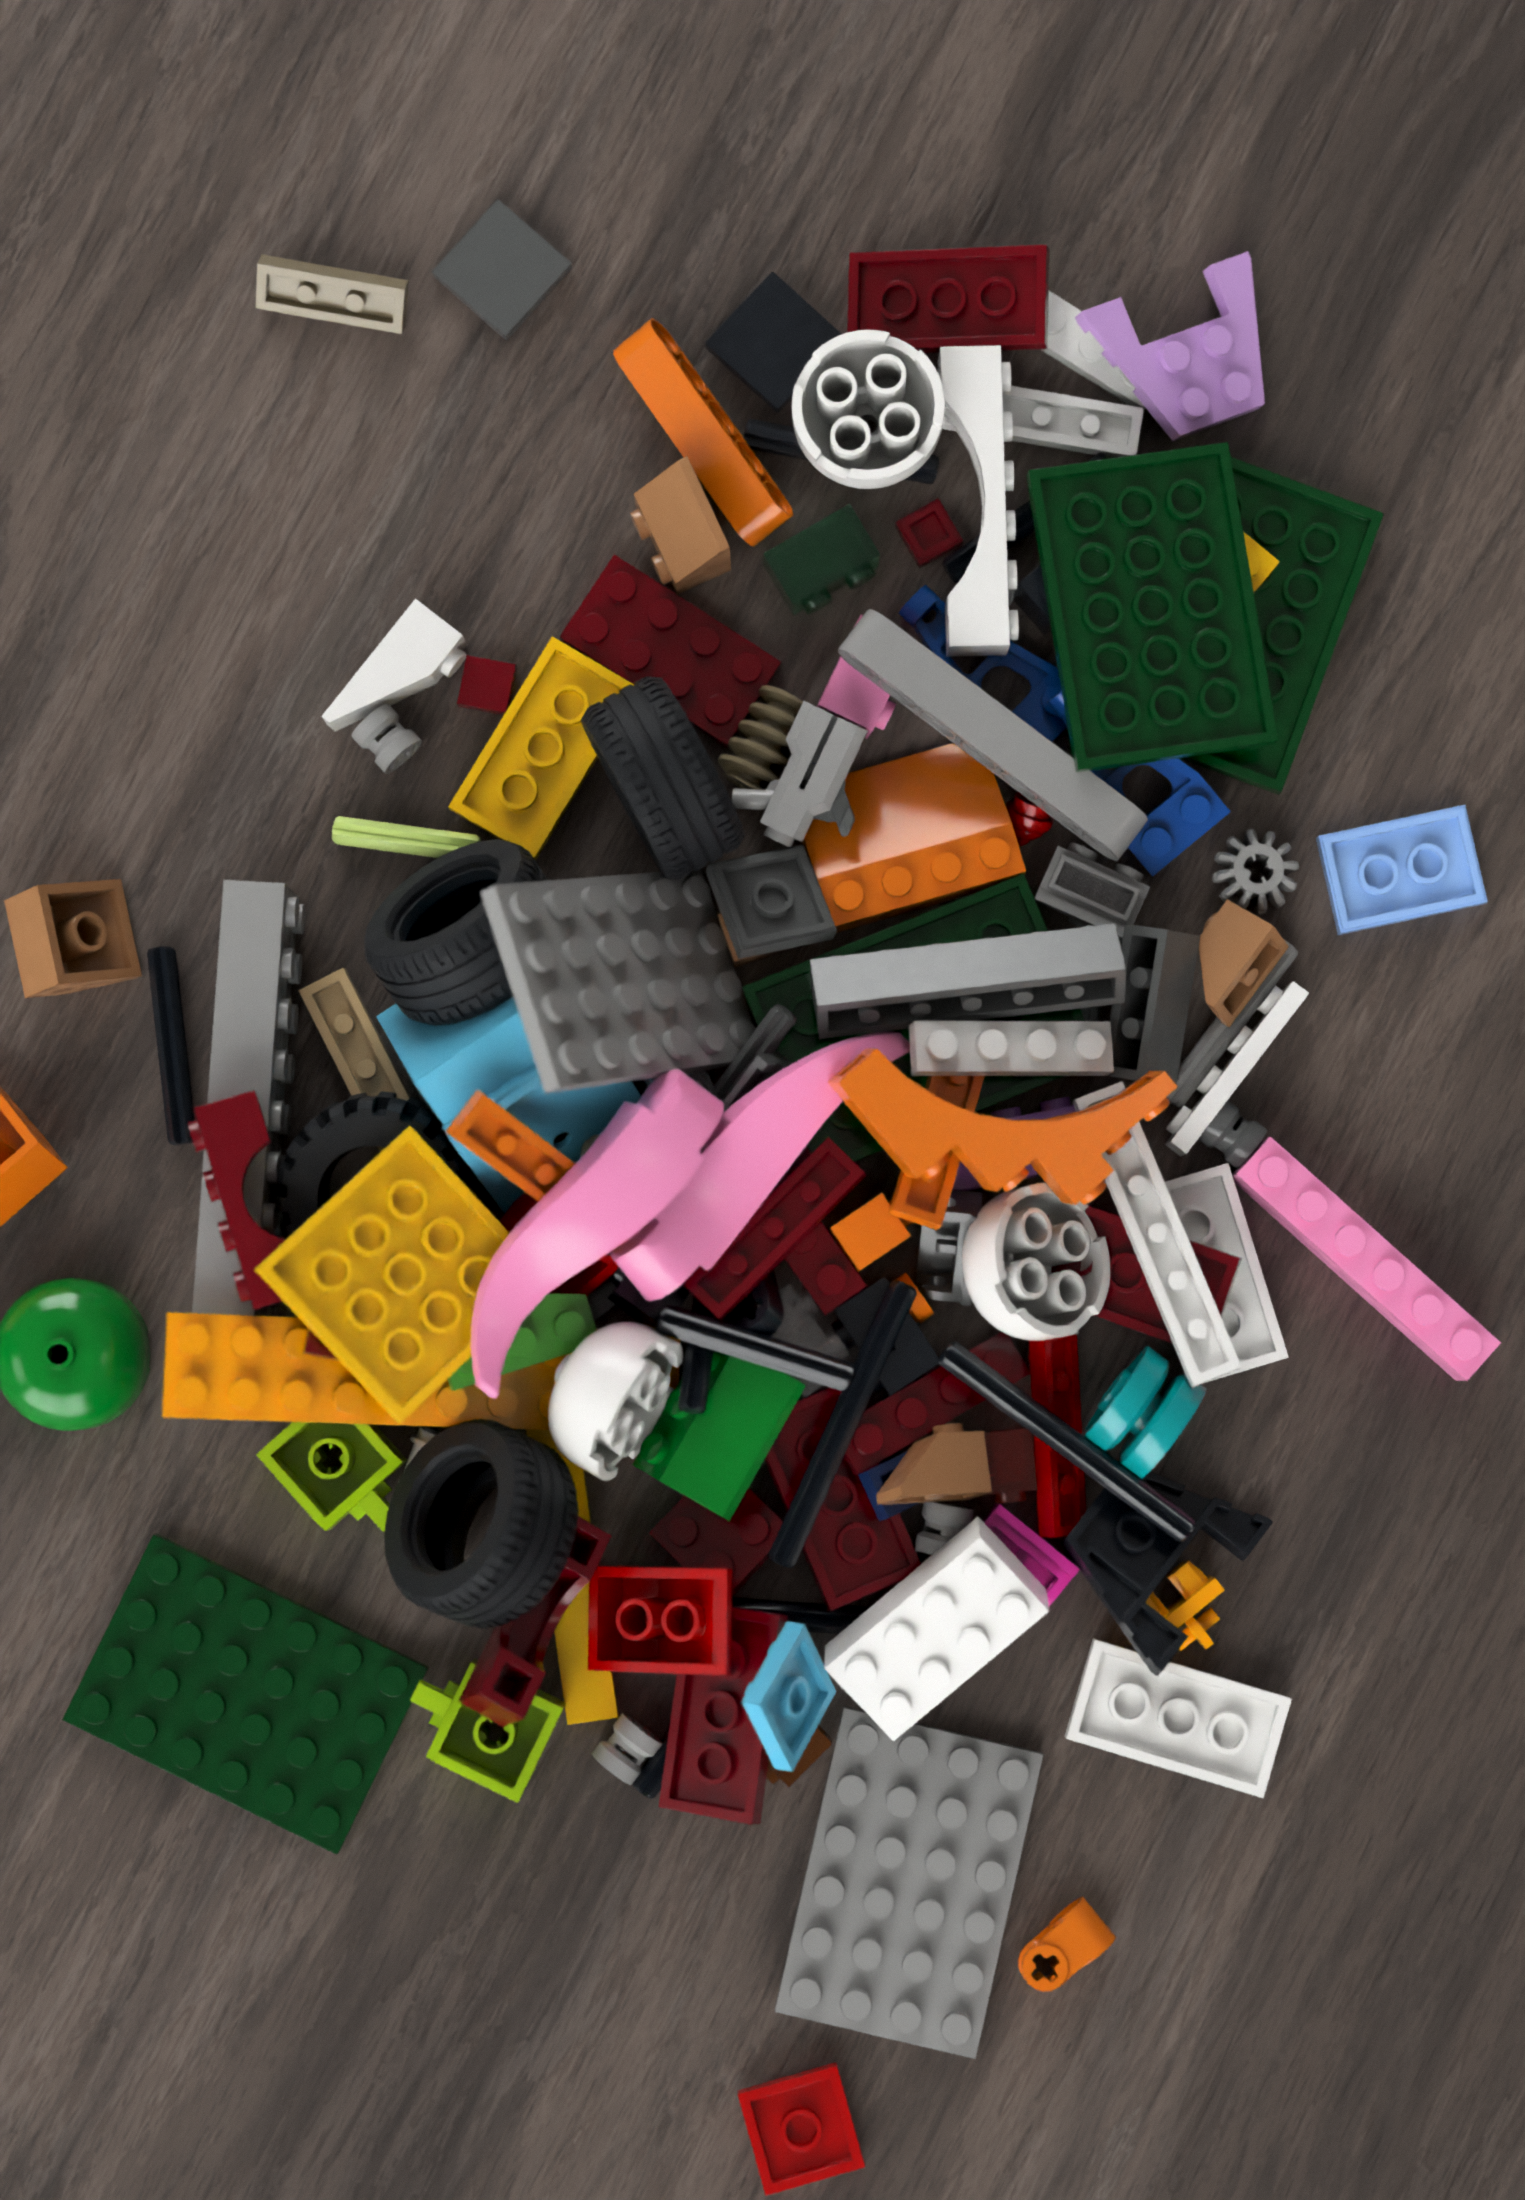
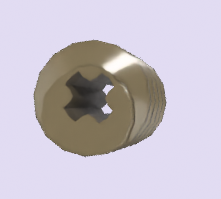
(762, 740)

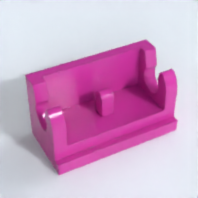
(1033, 1552)

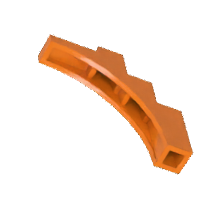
(1062, 1149)

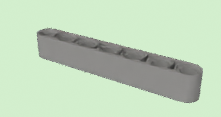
(992, 734)

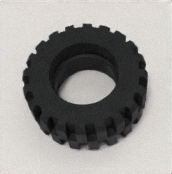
(342, 1129)

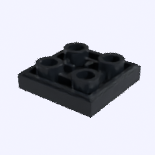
(770, 340)

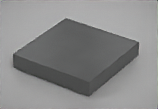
(502, 269)
(771, 901)

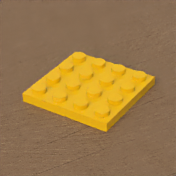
(391, 1272)

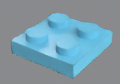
(789, 1696)

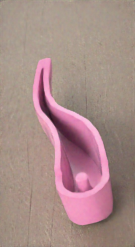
(742, 1166)
(599, 1203)

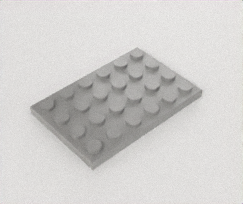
(619, 977)
(909, 1884)

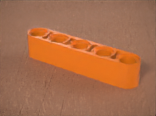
(703, 432)

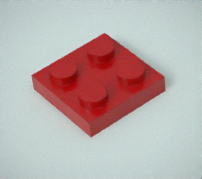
(801, 2128)

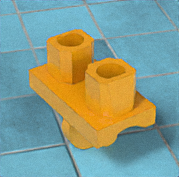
(1196, 1593)

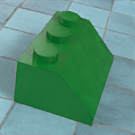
(721, 1450)

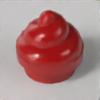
(1027, 819)

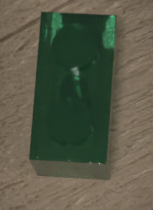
(822, 561)

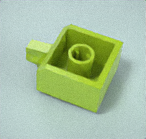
(330, 1494)
(464, 1741)

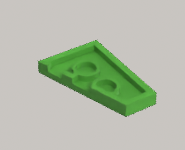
(546, 1333)

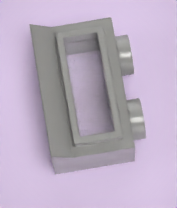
(1090, 890)

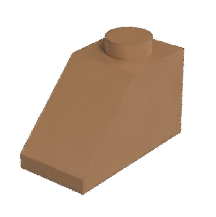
(1236, 958)
(940, 1469)

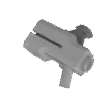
(807, 788)

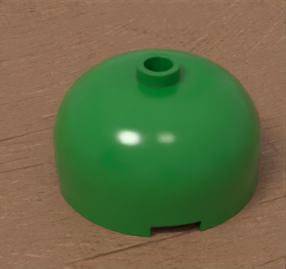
(104, 1360)

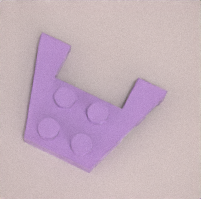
(1197, 373)

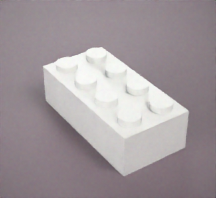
(935, 1629)

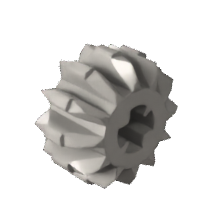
(1271, 866)

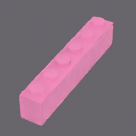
(1365, 1260)

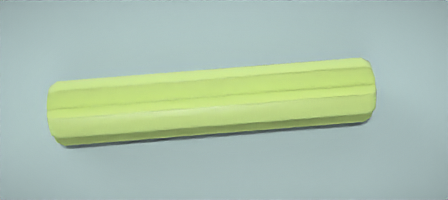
(398, 837)

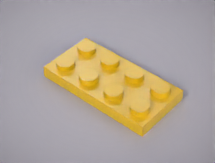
(537, 750)

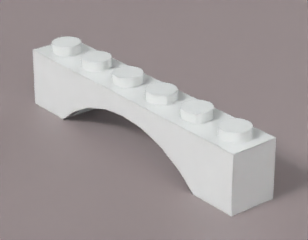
(978, 605)

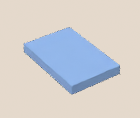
(1401, 869)

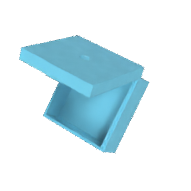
(496, 1059)

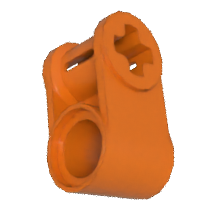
(1075, 1940)

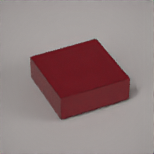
(928, 533)
(486, 685)

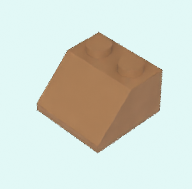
(681, 527)
(72, 937)

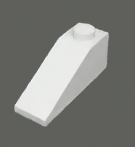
(404, 663)

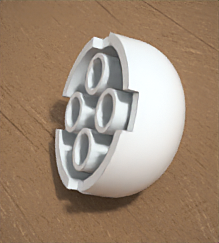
(875, 380)
(1011, 1260)
(611, 1395)

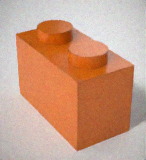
(869, 1232)

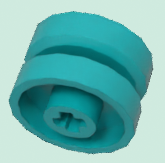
(1138, 1408)

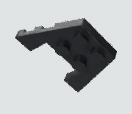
(1130, 1555)

